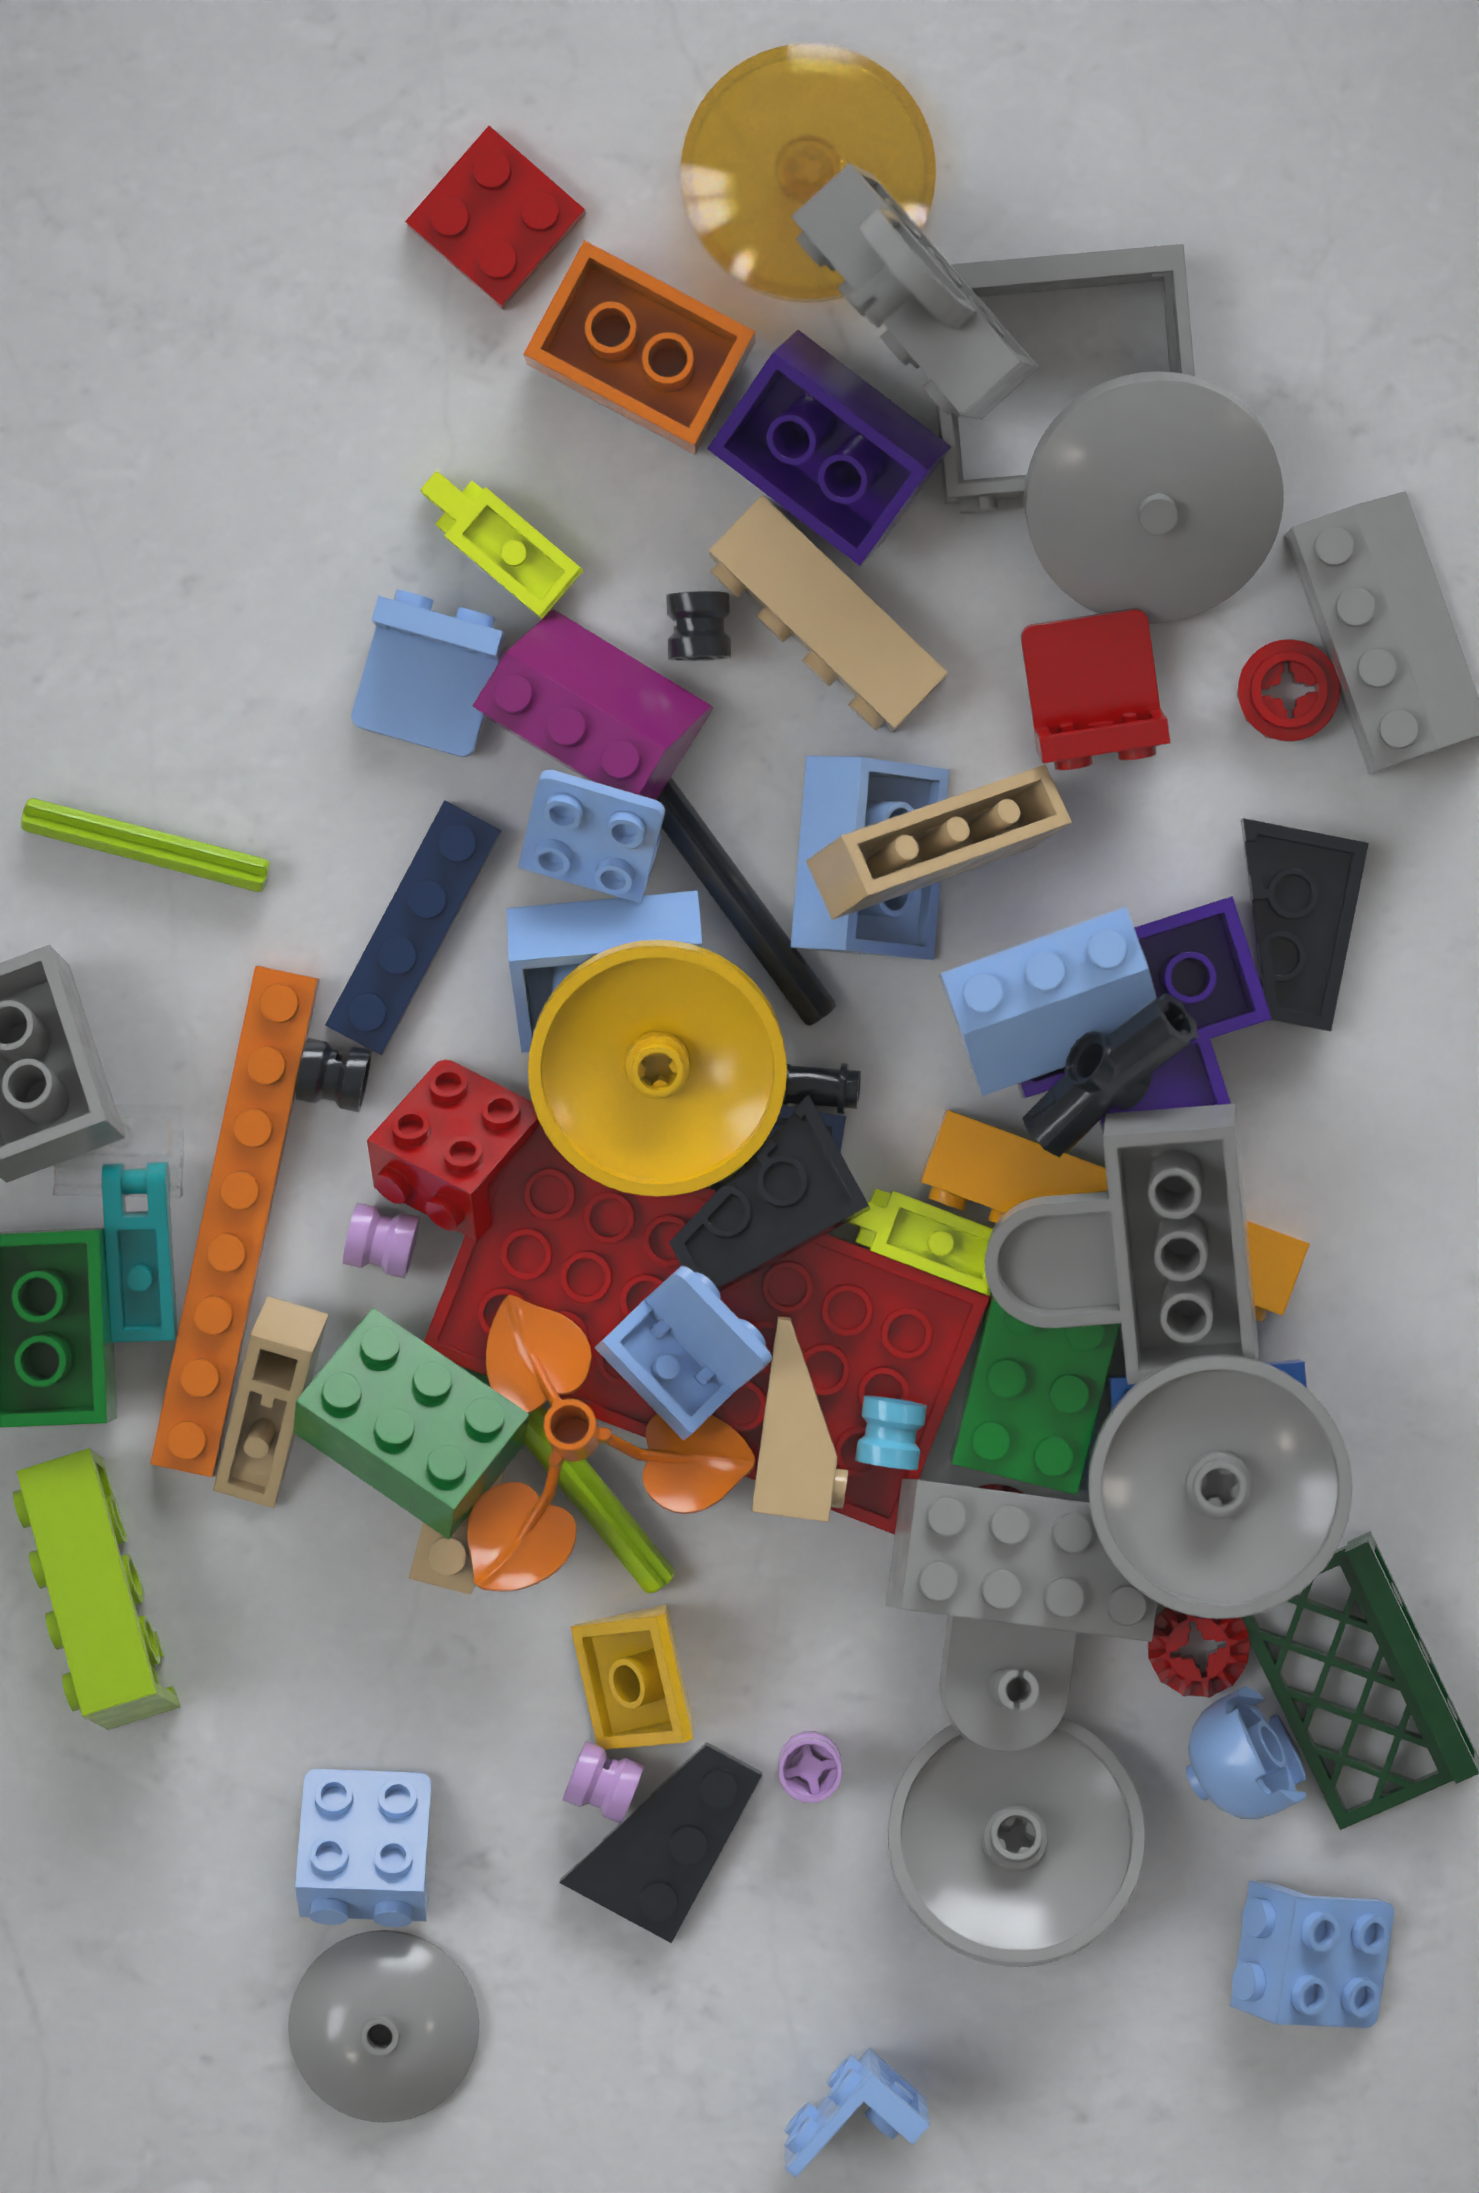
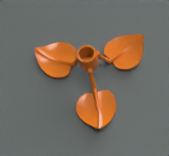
(531, 1361)

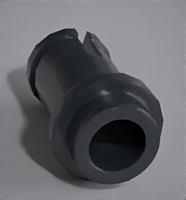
(824, 1085)

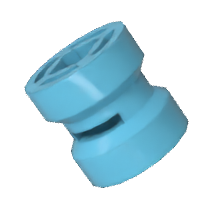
(890, 1432)

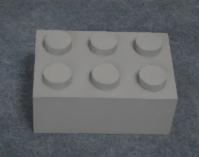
(50, 1069)

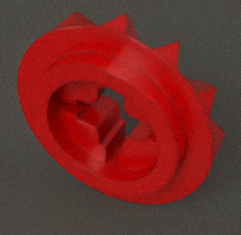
(1307, 667)
(1182, 1672)

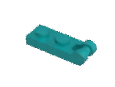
(139, 1254)

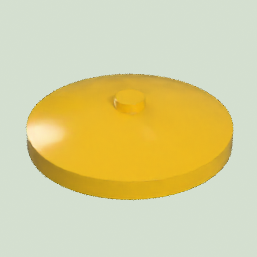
(657, 1068)

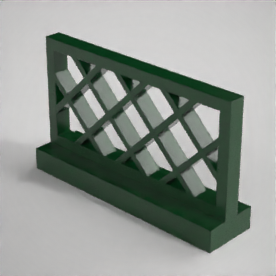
(1412, 1675)

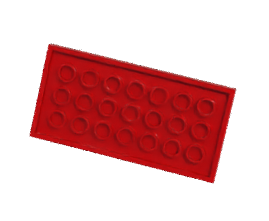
(601, 1251)

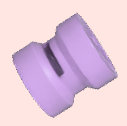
(381, 1240)
(810, 1778)
(603, 1782)

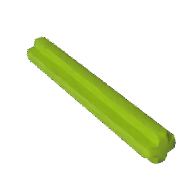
(145, 845)
(604, 1512)

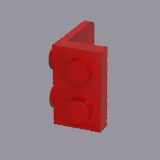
(1093, 688)
(449, 1145)

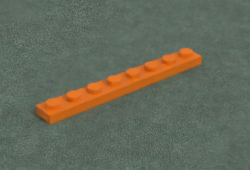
(234, 1221)

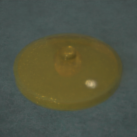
(776, 138)

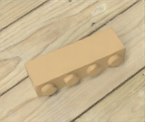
(826, 614)
(938, 841)

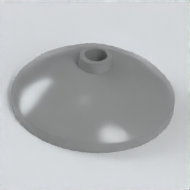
(393, 1983)

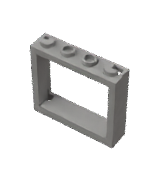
(1061, 273)

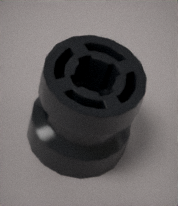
(699, 626)
(333, 1075)

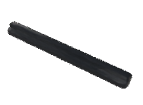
(743, 907)

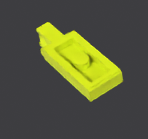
(502, 544)
(925, 1238)

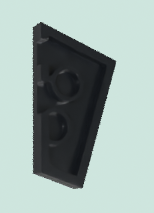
(1303, 916)
(774, 1204)
(668, 1845)

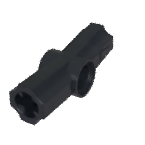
(1109, 1073)

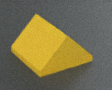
(633, 1679)

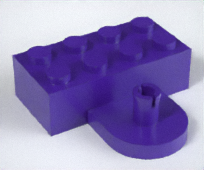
(1210, 969)

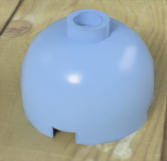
(1243, 1759)

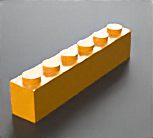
(1004, 1169)

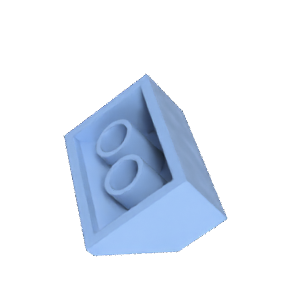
(844, 797)
(558, 937)
(1038, 998)

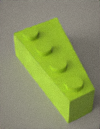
(91, 1591)

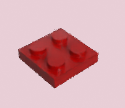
(495, 217)

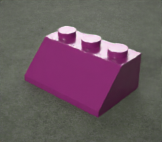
(592, 707)

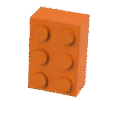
(639, 347)

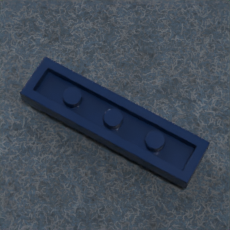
(413, 928)

